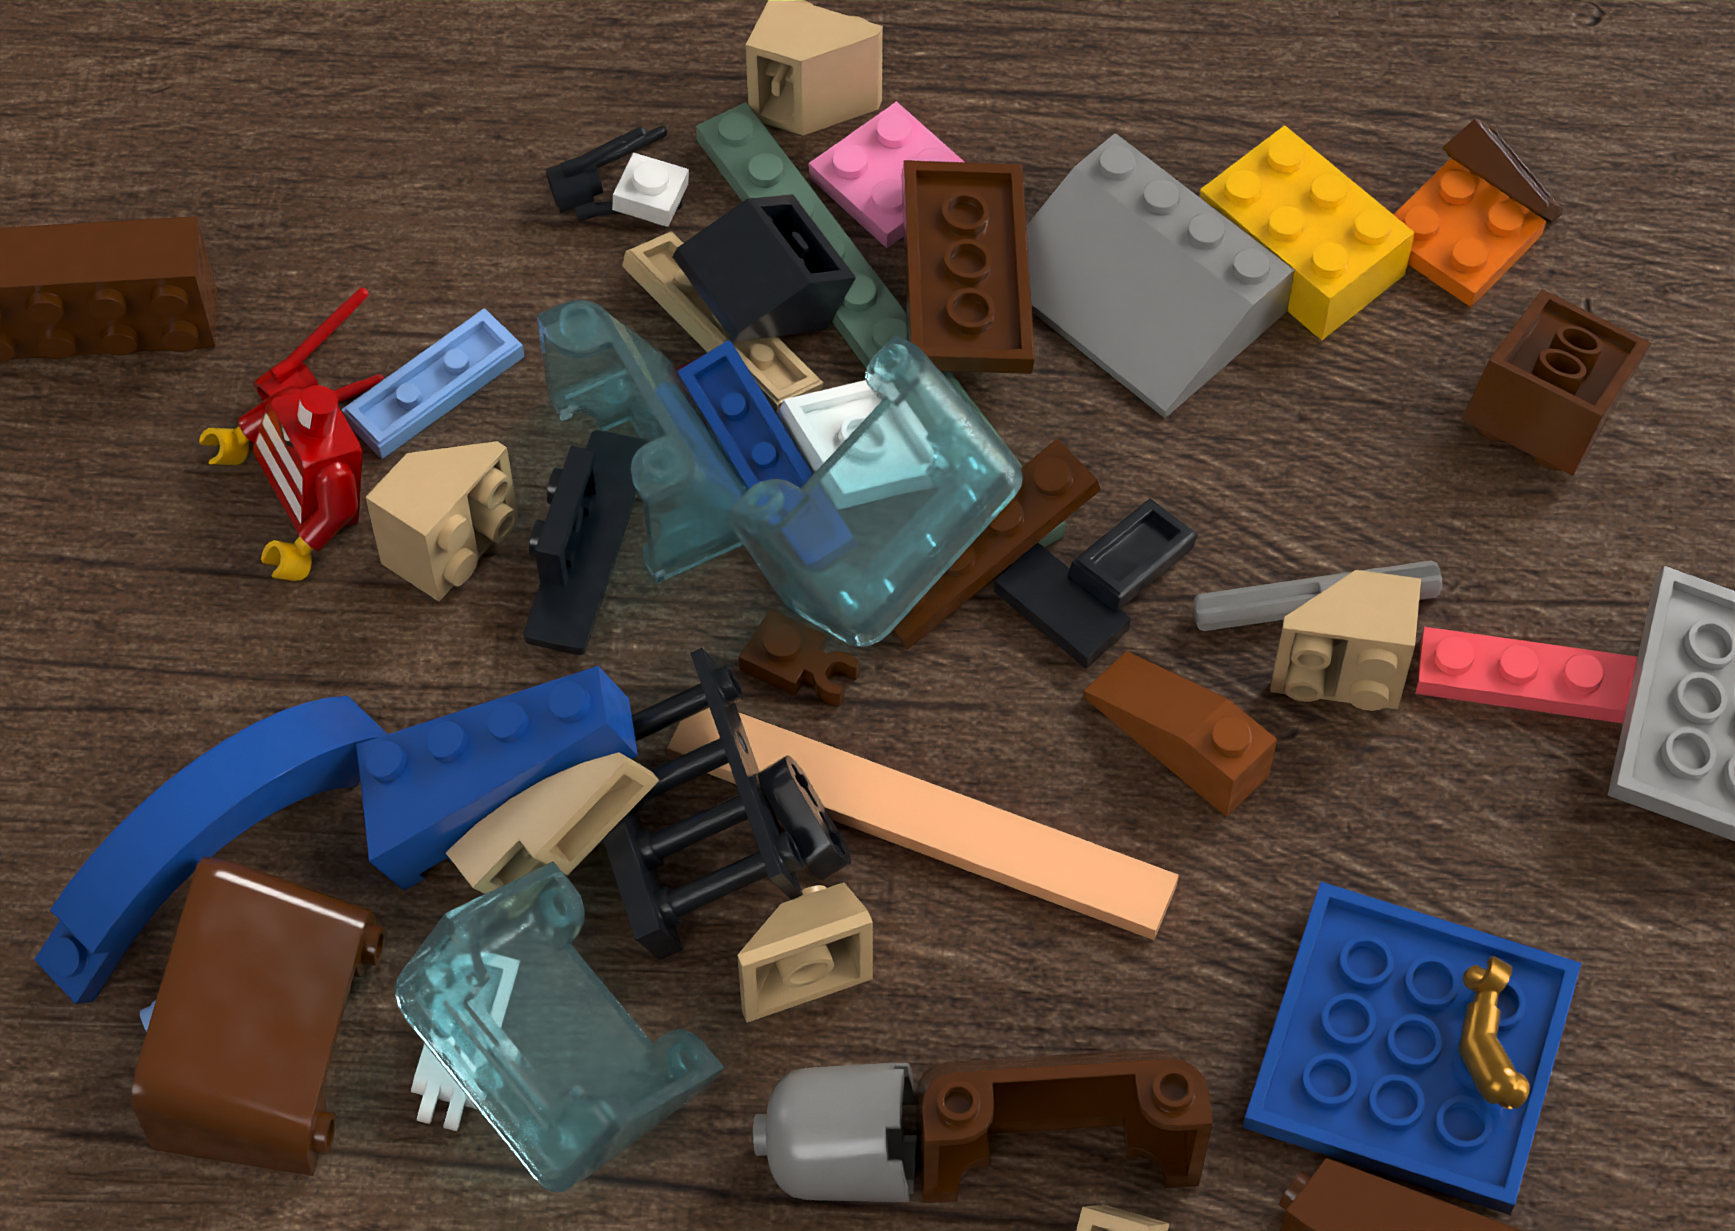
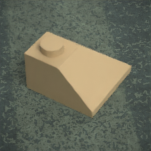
(806, 951)

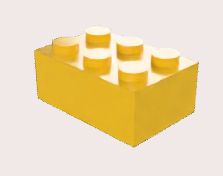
(1317, 223)

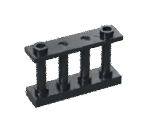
(638, 853)

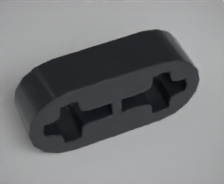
(804, 817)

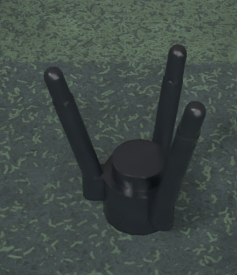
(577, 179)

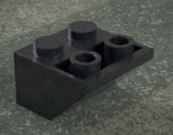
(766, 270)

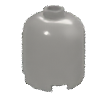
(840, 1133)

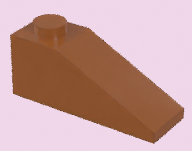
(1187, 729)

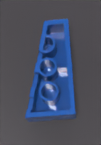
(451, 772)

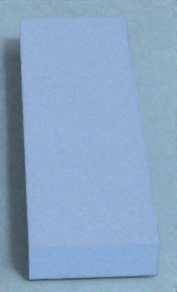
(433, 383)

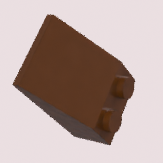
(1555, 382)

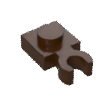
(793, 653)

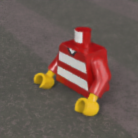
(308, 462)

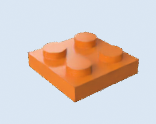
(1466, 231)

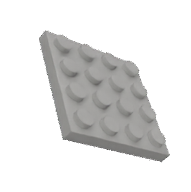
(1681, 707)

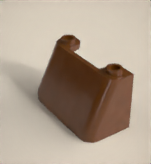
(251, 1019)
(1146, 1091)

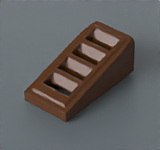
(1491, 158)

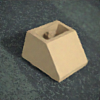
(812, 66)
(443, 513)
(1350, 642)

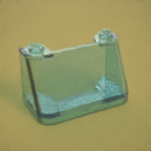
(683, 472)
(884, 507)
(540, 1032)

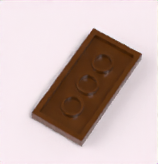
(968, 265)

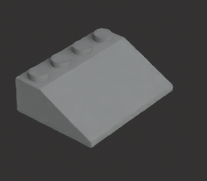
(1149, 276)

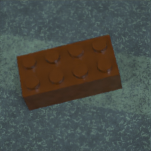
(105, 288)

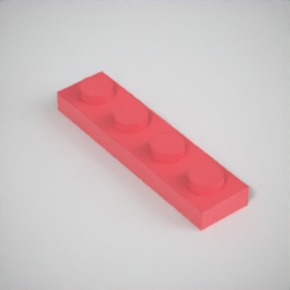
(1524, 674)

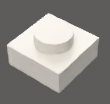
(650, 189)

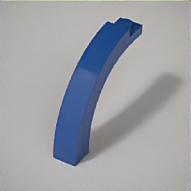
(192, 818)

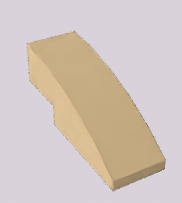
(551, 822)

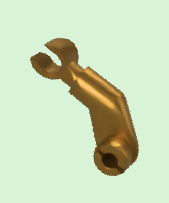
(1479, 1043)

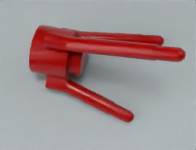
(294, 372)

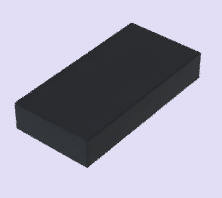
(1132, 555)
(1060, 606)

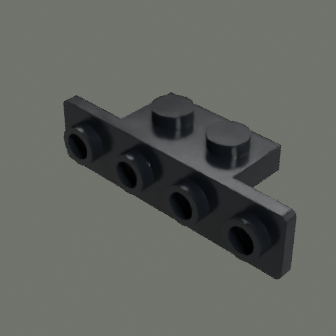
(580, 540)

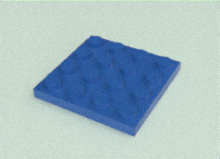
(1372, 1056)

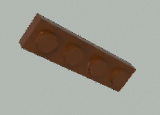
(1050, 492)

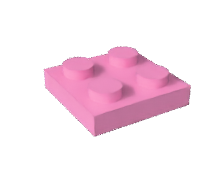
(867, 166)

